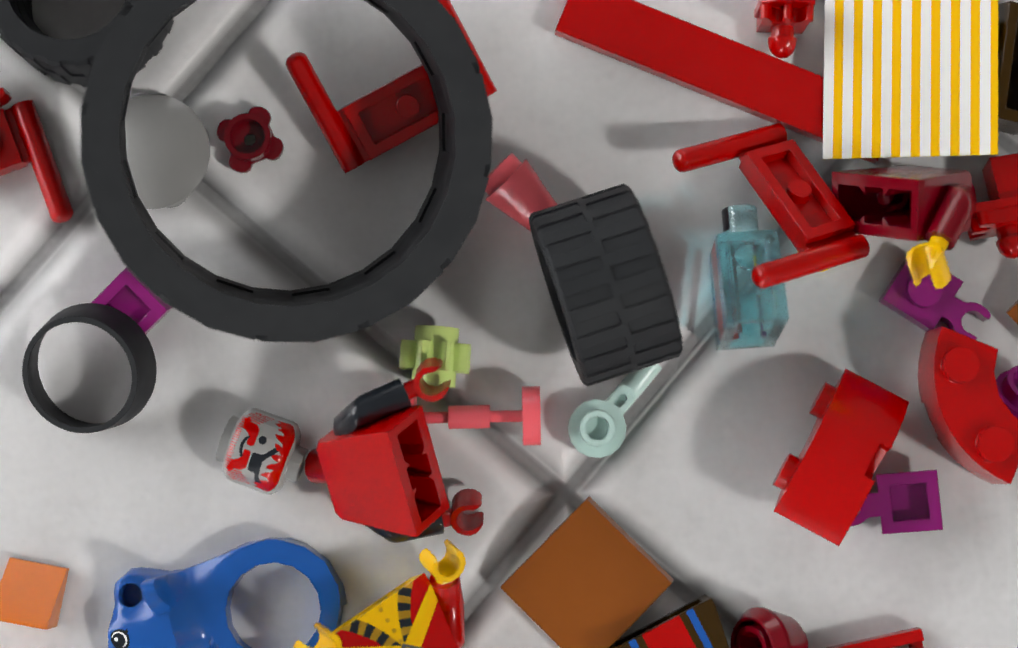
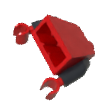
(386, 467)

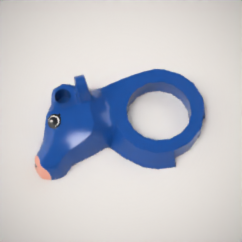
(194, 603)

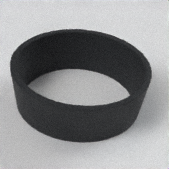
(126, 333)

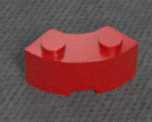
(965, 404)
(838, 461)

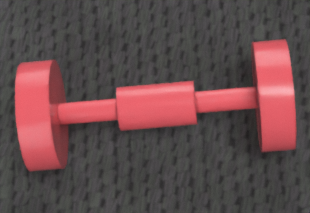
(480, 416)

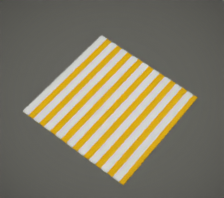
(910, 78)

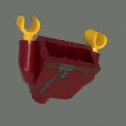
(911, 206)

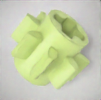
(439, 343)

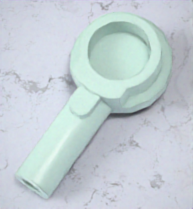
(599, 425)

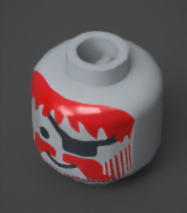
(261, 451)

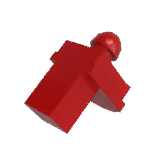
(783, 20)
(1000, 213)

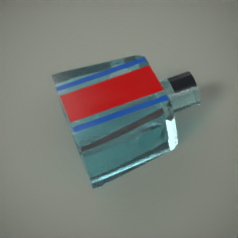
(741, 310)

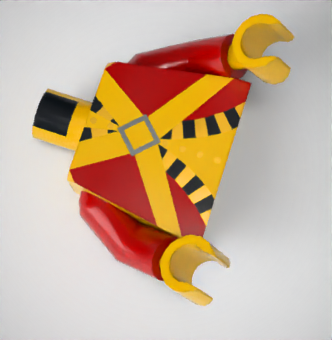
(412, 614)

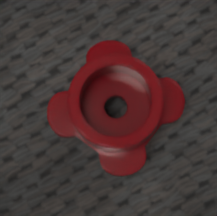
(254, 123)

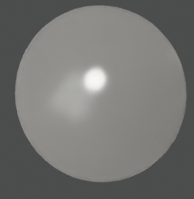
(165, 149)

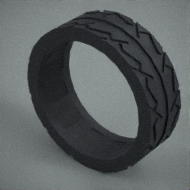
(314, 311)

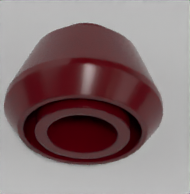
(767, 629)

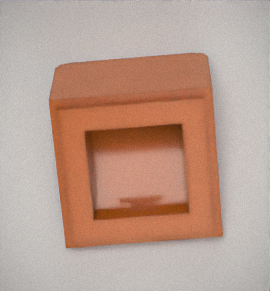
(32, 593)

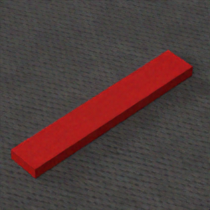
(699, 61)

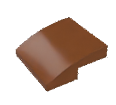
(587, 581)

